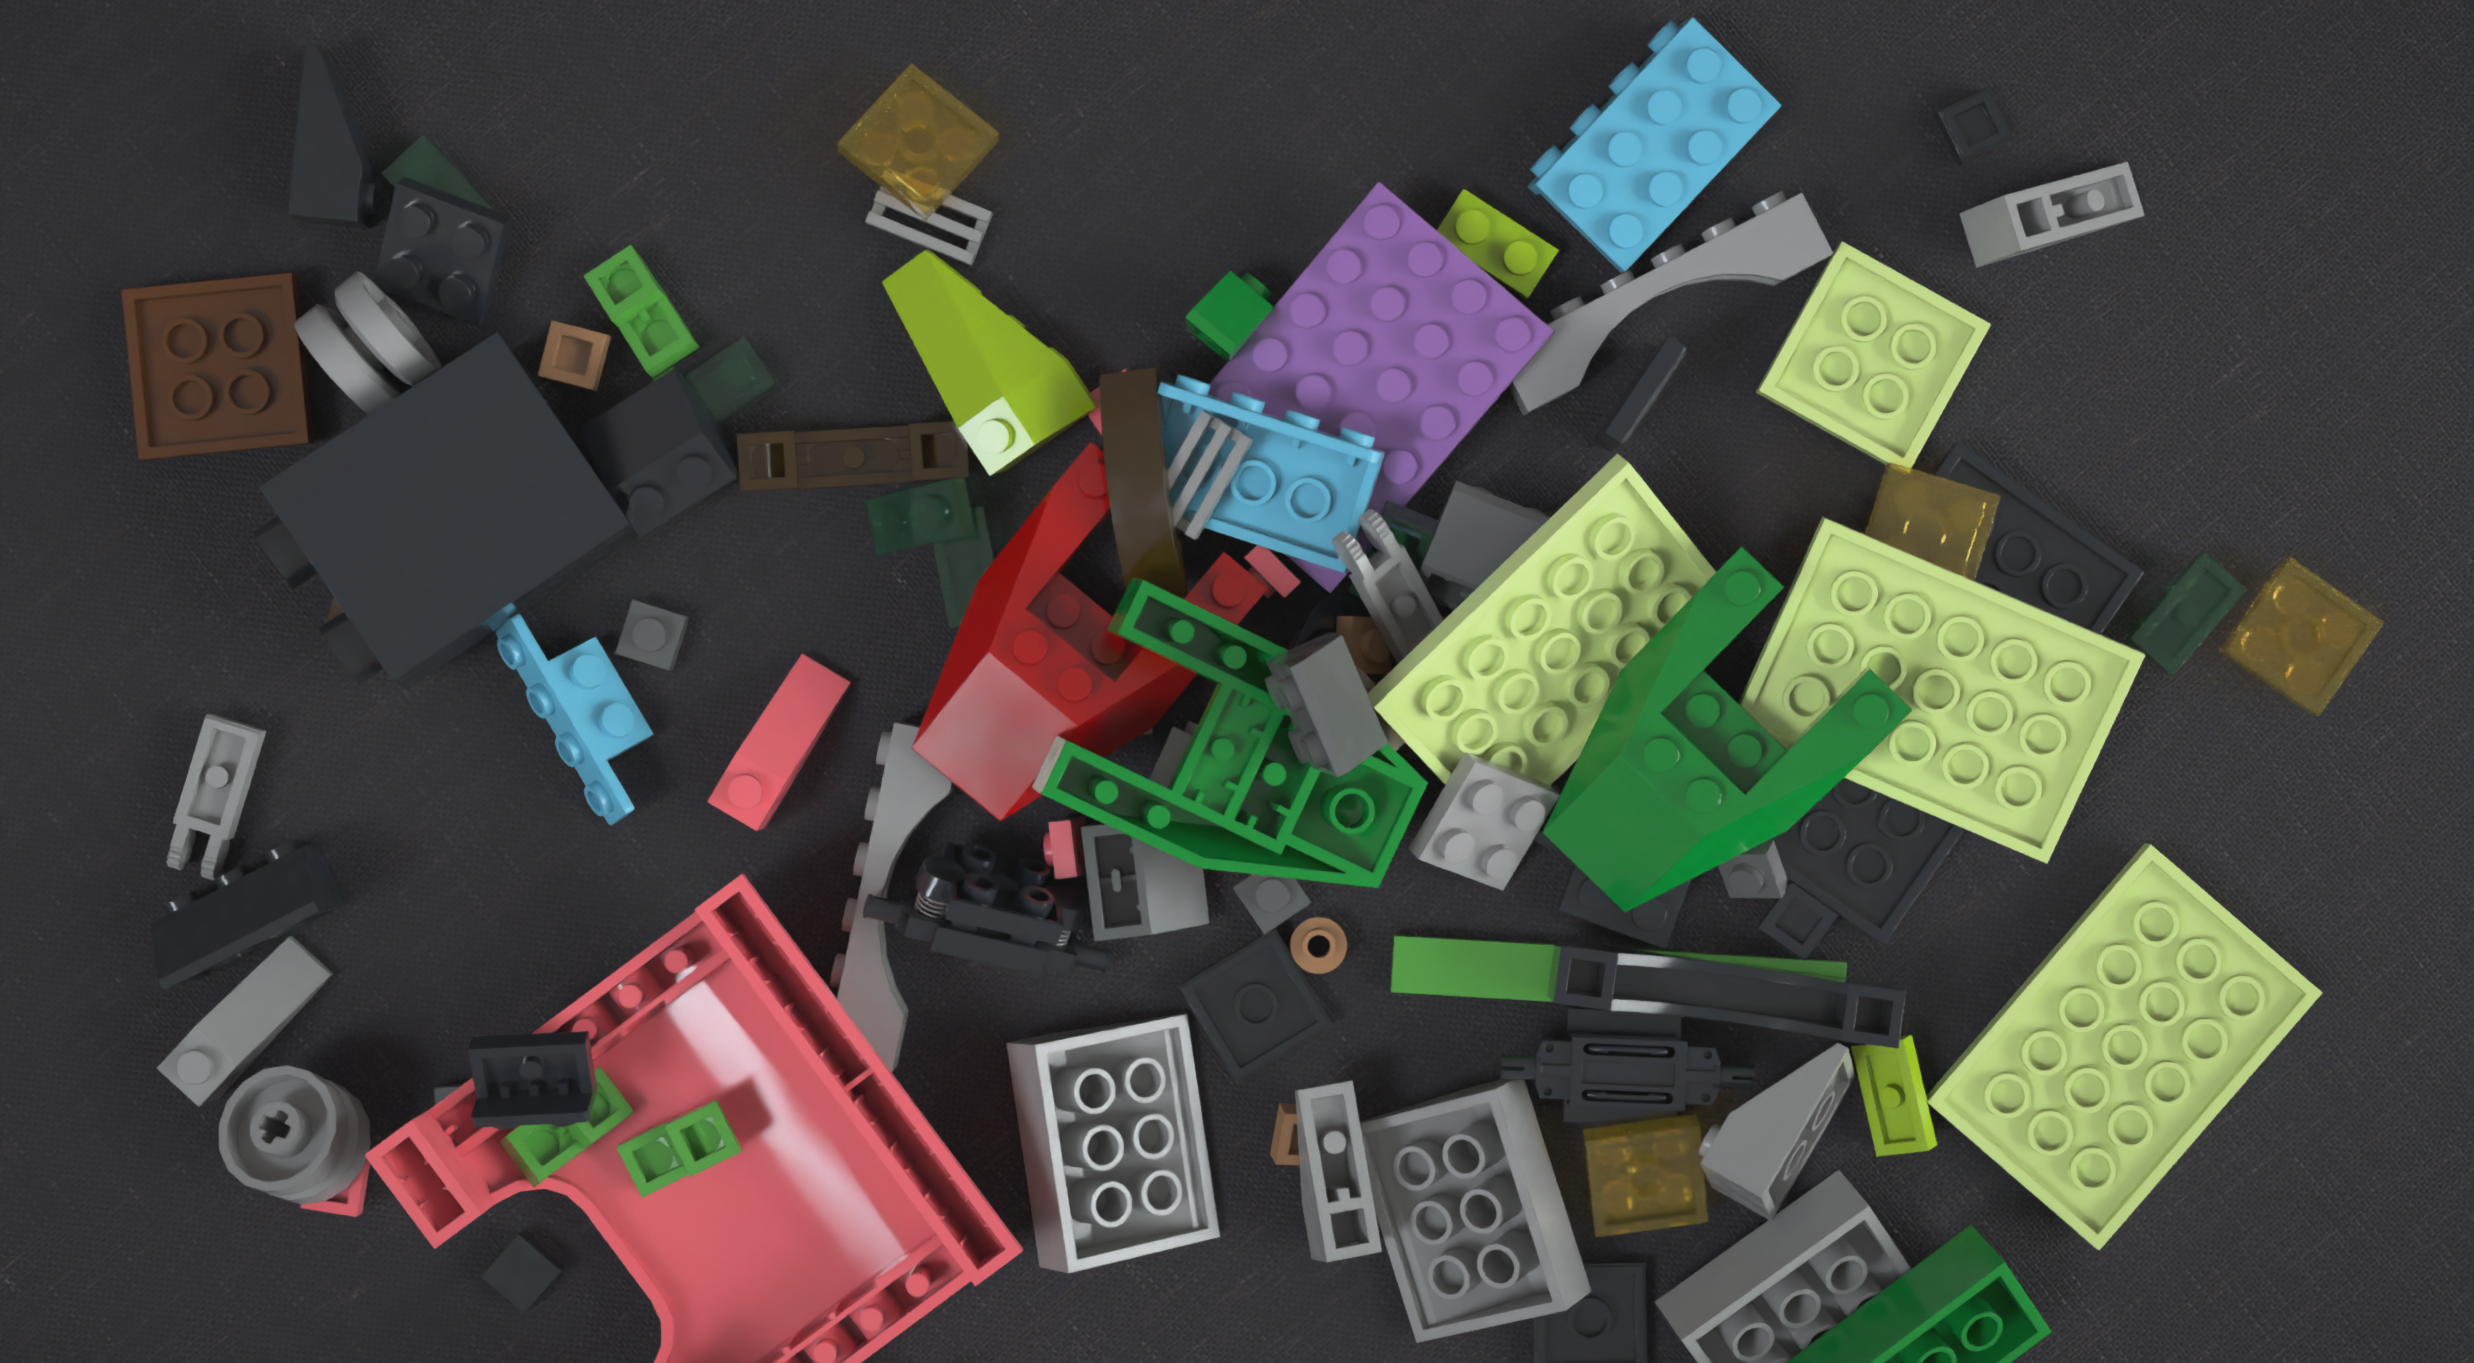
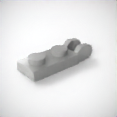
(1389, 586)
(215, 791)

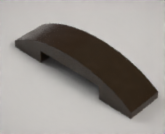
(851, 457)
(1139, 479)

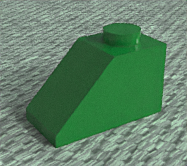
(1230, 314)

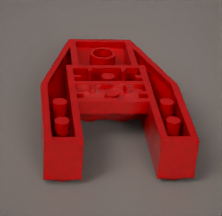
(1041, 659)

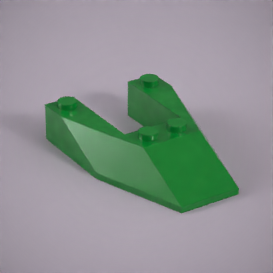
(1684, 771)
(1239, 788)

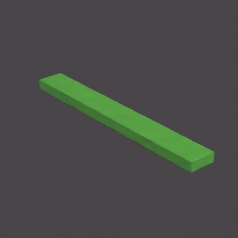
(1523, 968)

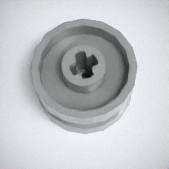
(367, 344)
(294, 1135)

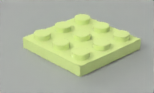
(1873, 357)

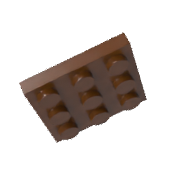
(217, 367)

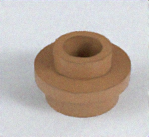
(1310, 928)

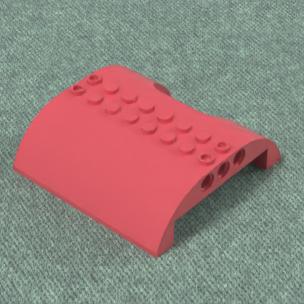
(804, 1243)

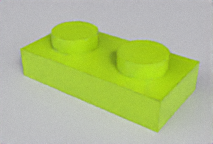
(1497, 244)
(1894, 1098)

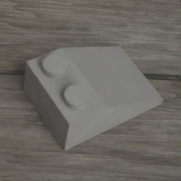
(1773, 1134)

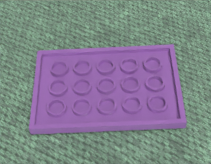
(1388, 341)

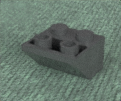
(1473, 541)
(1326, 704)
(1138, 887)

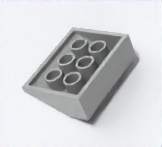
(1113, 1142)
(1472, 1211)
(1786, 1280)

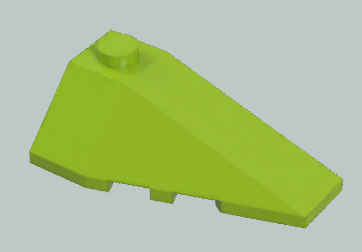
(991, 372)

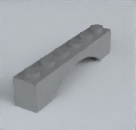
(1761, 250)
(864, 974)

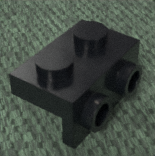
(532, 1079)

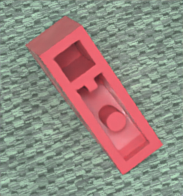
(779, 743)

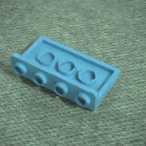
(1653, 142)
(1293, 482)

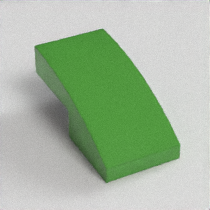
(641, 311)
(546, 1147)
(679, 1147)

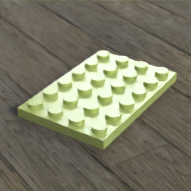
(1546, 634)
(1997, 689)
(2122, 1046)

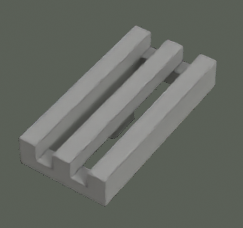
(975, 236)
(1181, 460)

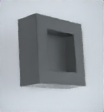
(652, 635)
(1755, 873)
(1271, 899)

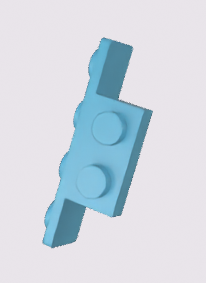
(584, 708)

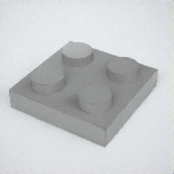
(1483, 821)

